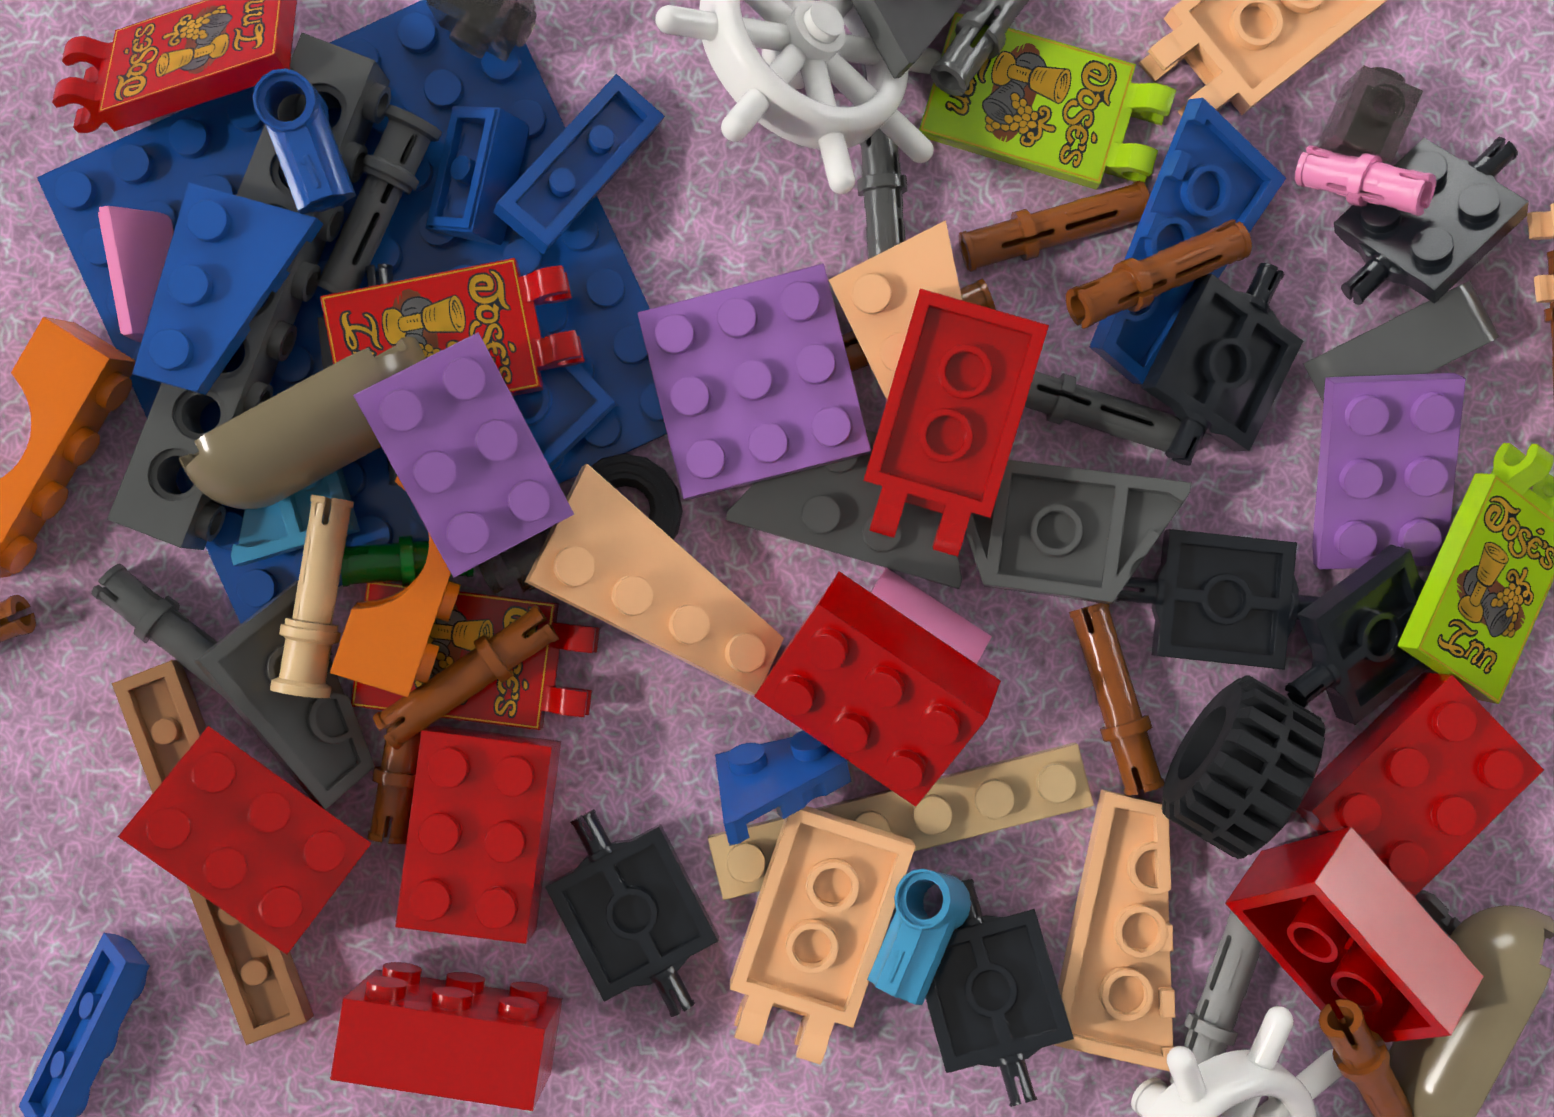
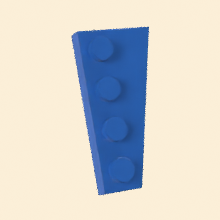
(1203, 182)

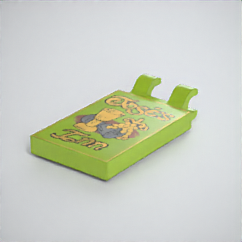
(1050, 110)
(1489, 576)

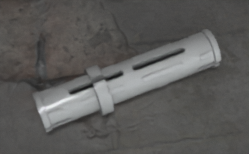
(1223, 993)

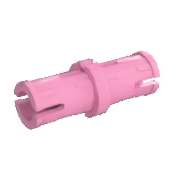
(1365, 180)

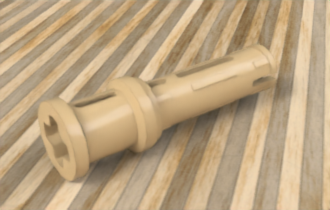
(310, 630)

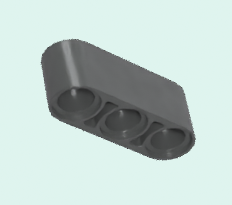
(1412, 341)

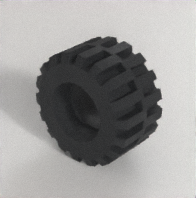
(1243, 767)

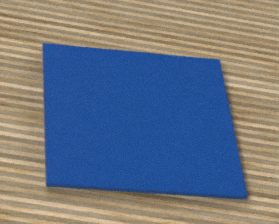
(427, 78)

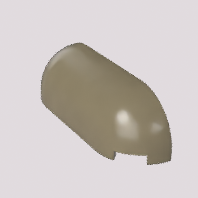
(295, 433)
(1457, 1071)

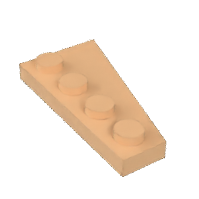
(884, 290)
(644, 583)
(1121, 937)

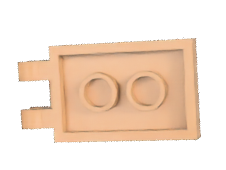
(1250, 45)
(818, 926)

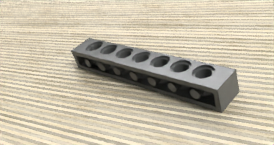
(149, 491)

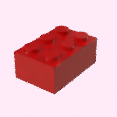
(879, 689)
(1421, 779)
(478, 834)
(245, 840)
(1355, 936)
(447, 1036)

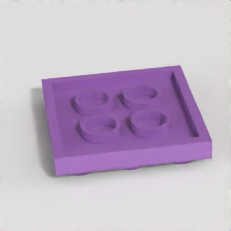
(754, 382)

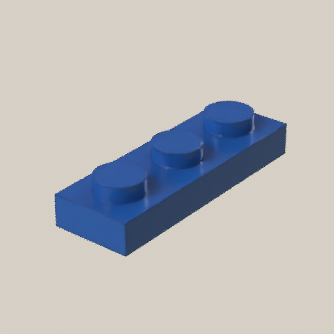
(578, 164)
(86, 1030)

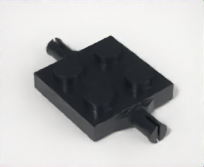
(1453, 234)
(1223, 363)
(1222, 598)
(1357, 634)
(632, 912)
(996, 997)

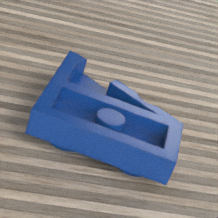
(773, 776)

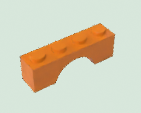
(70, 390)
(389, 636)

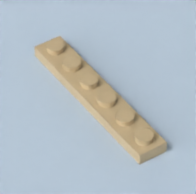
(952, 810)

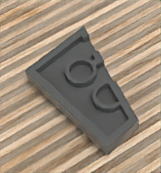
(309, 736)

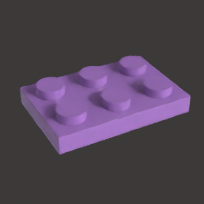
(464, 454)
(1386, 466)

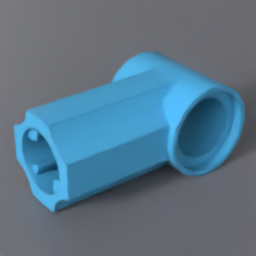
(915, 940)

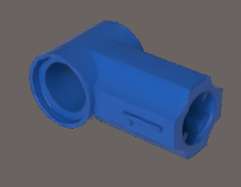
(305, 144)

